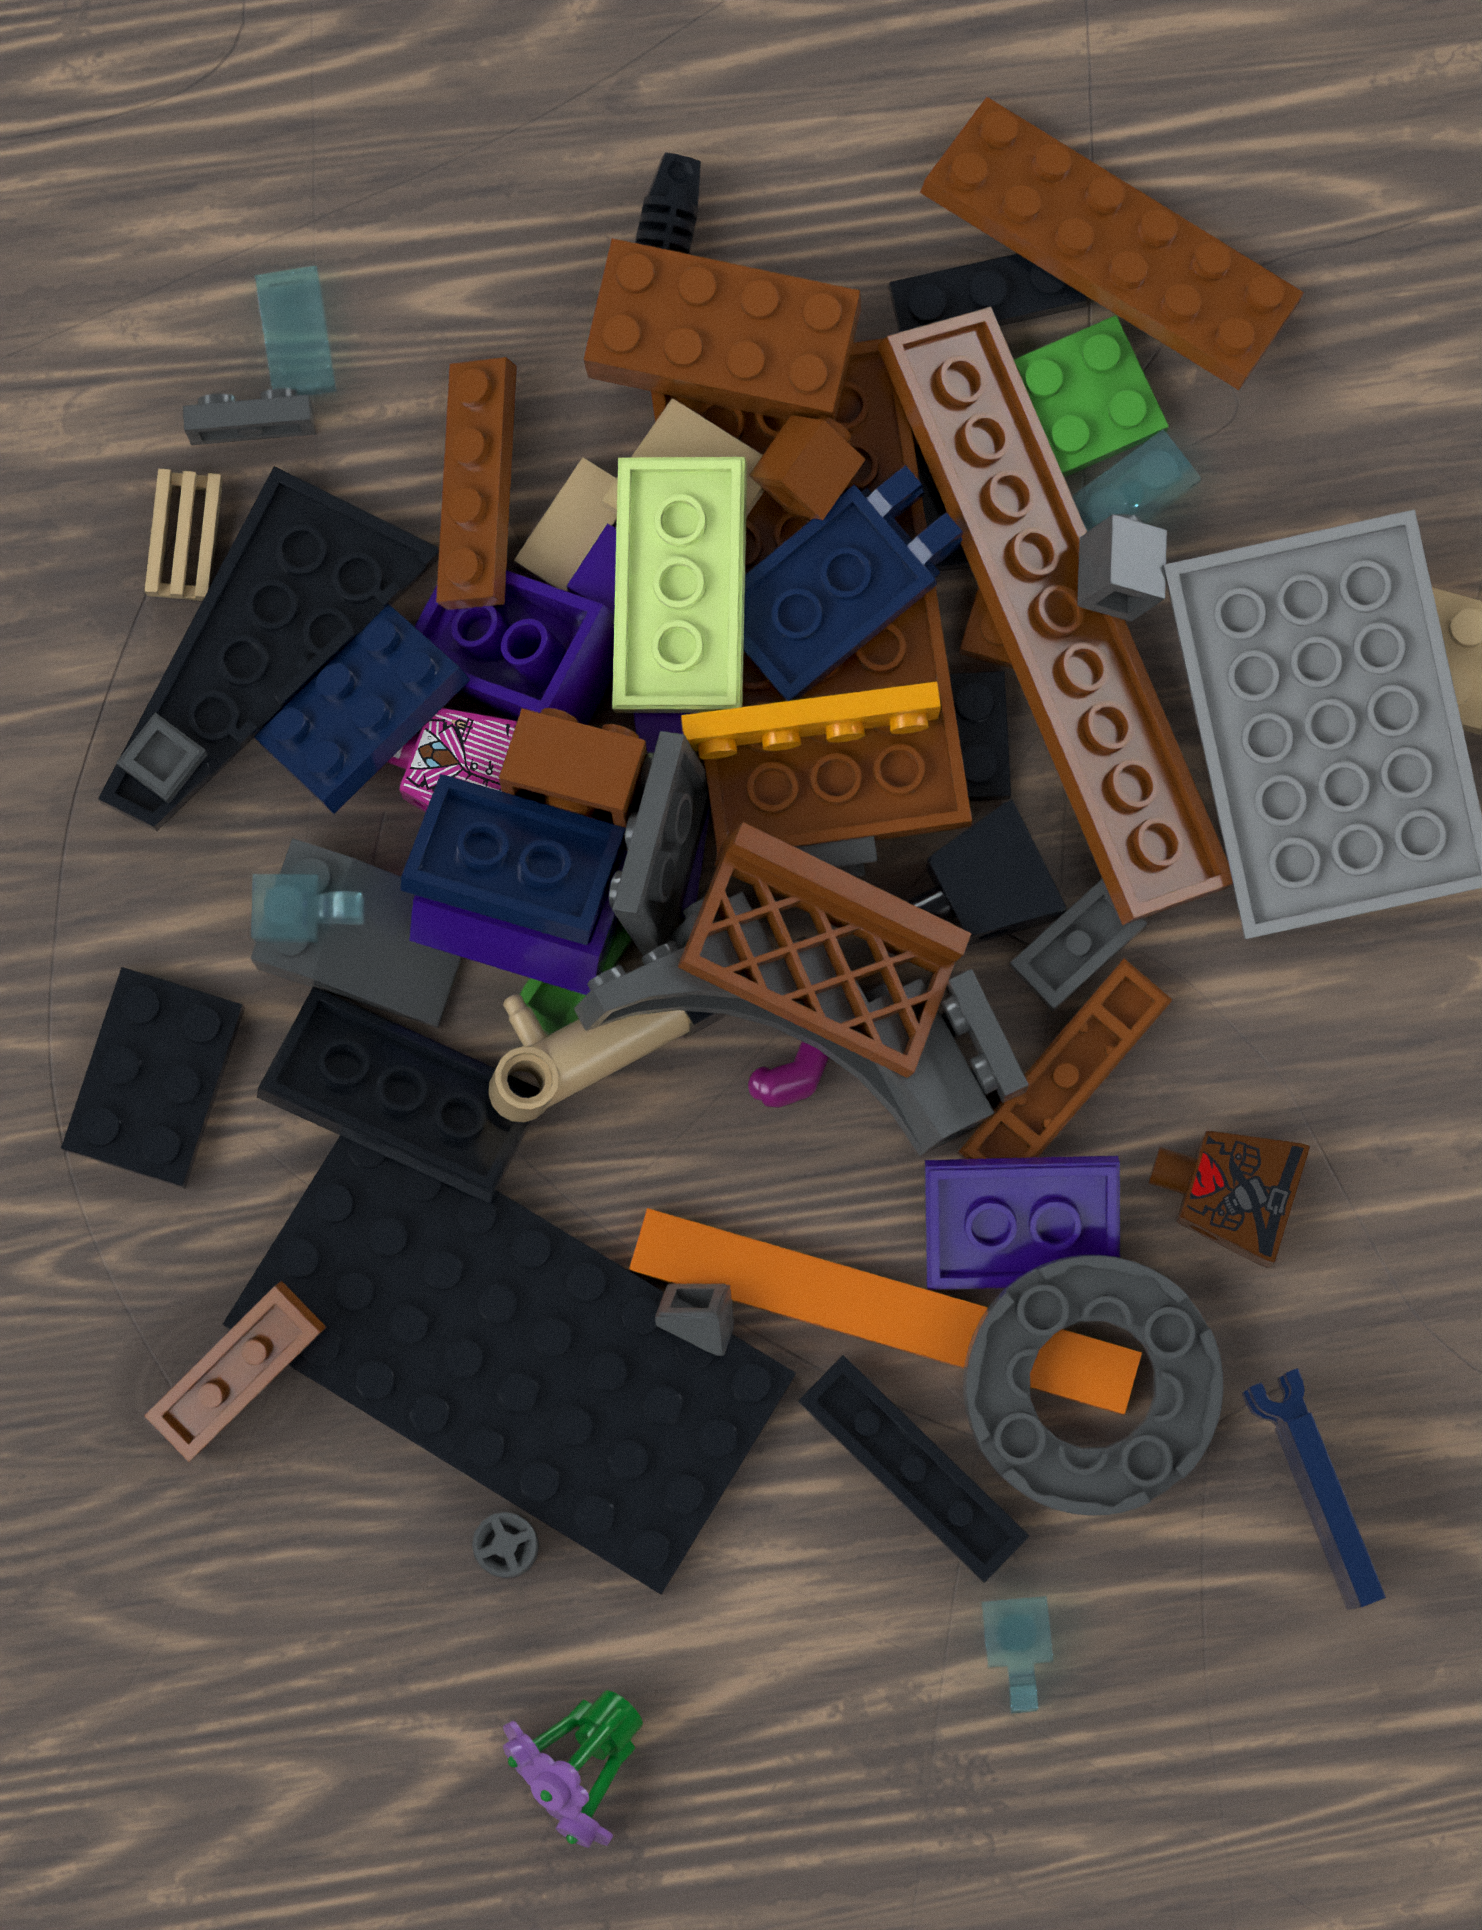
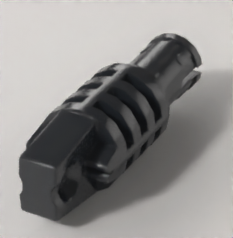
(671, 205)

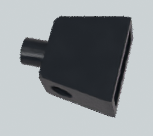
(991, 879)

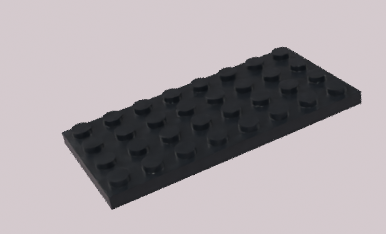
(517, 1357)

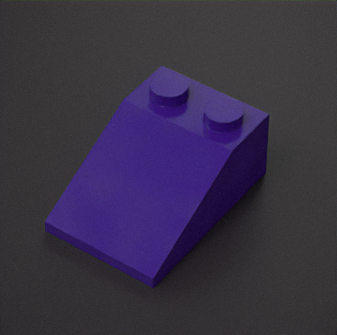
(530, 651)

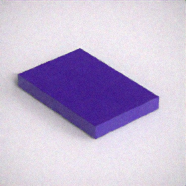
(1013, 1214)

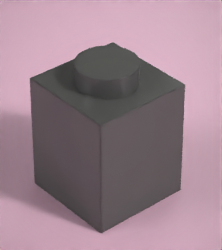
(1122, 567)

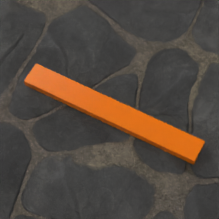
(869, 1306)

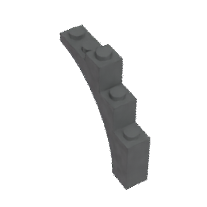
(929, 1106)

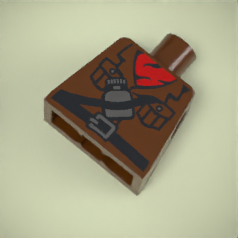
(1235, 1190)

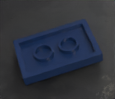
(361, 708)
(513, 859)

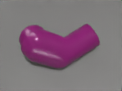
(789, 1081)

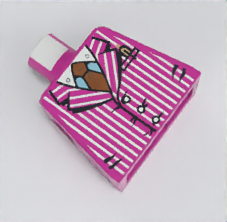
(457, 746)

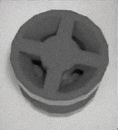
(501, 1536)

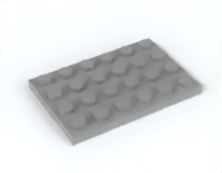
(1329, 723)

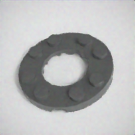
(1159, 1448)

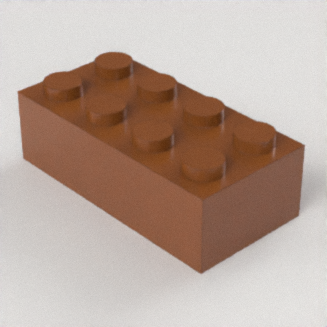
(721, 333)

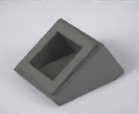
(698, 1315)

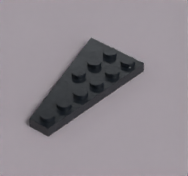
(276, 614)

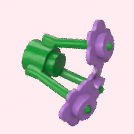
(603, 1731)

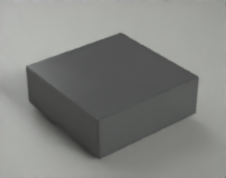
(162, 758)

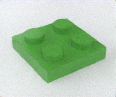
(1091, 396)

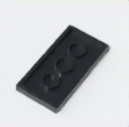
(395, 1094)

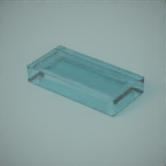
(296, 331)

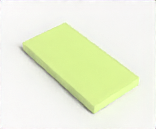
(679, 584)

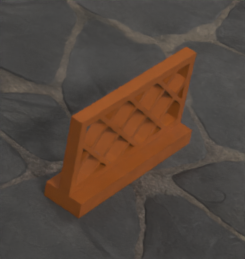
(833, 899)

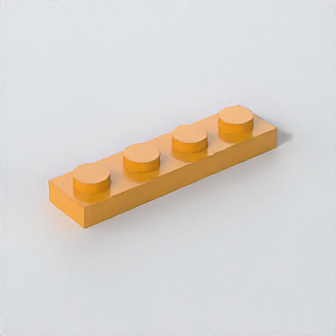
(838, 716)

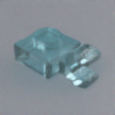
(291, 907)
(1018, 1639)

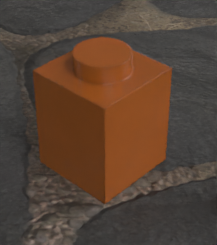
(808, 465)

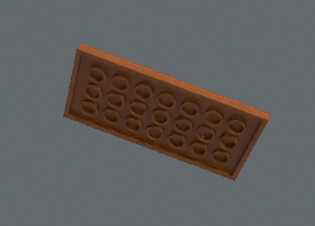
(884, 780)

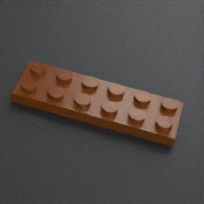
(1112, 242)

